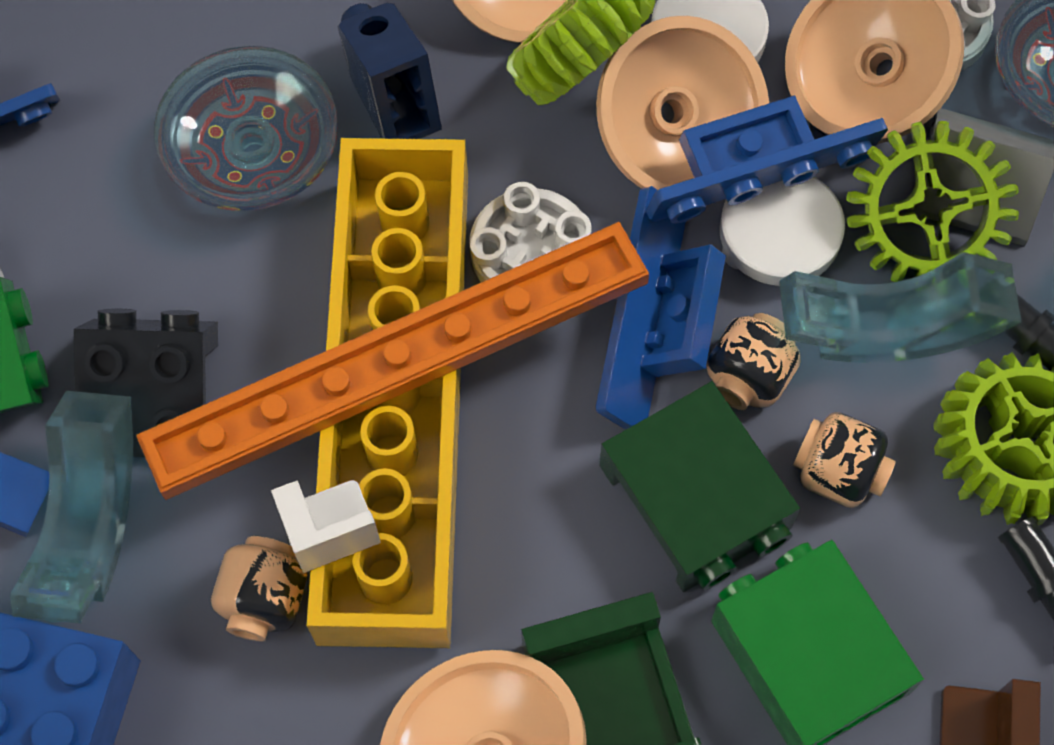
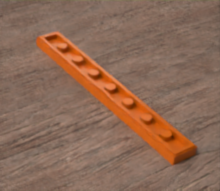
(391, 360)

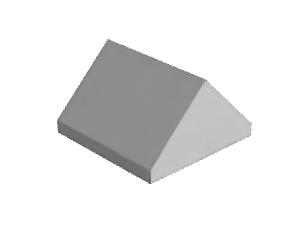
(1031, 170)

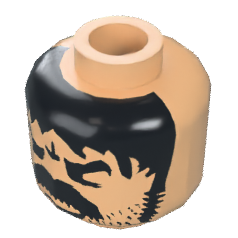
(753, 361)
(844, 459)
(259, 588)

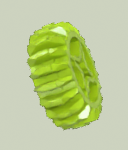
(573, 45)
(921, 150)
(1007, 395)

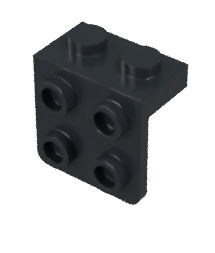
(145, 359)

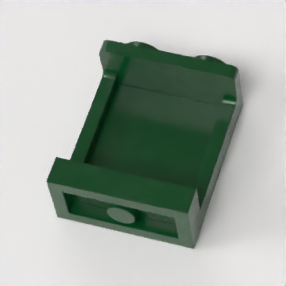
(701, 486)
(616, 672)

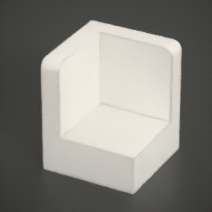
(325, 523)

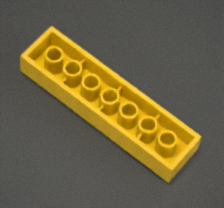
(393, 254)

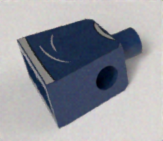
(383, 45)

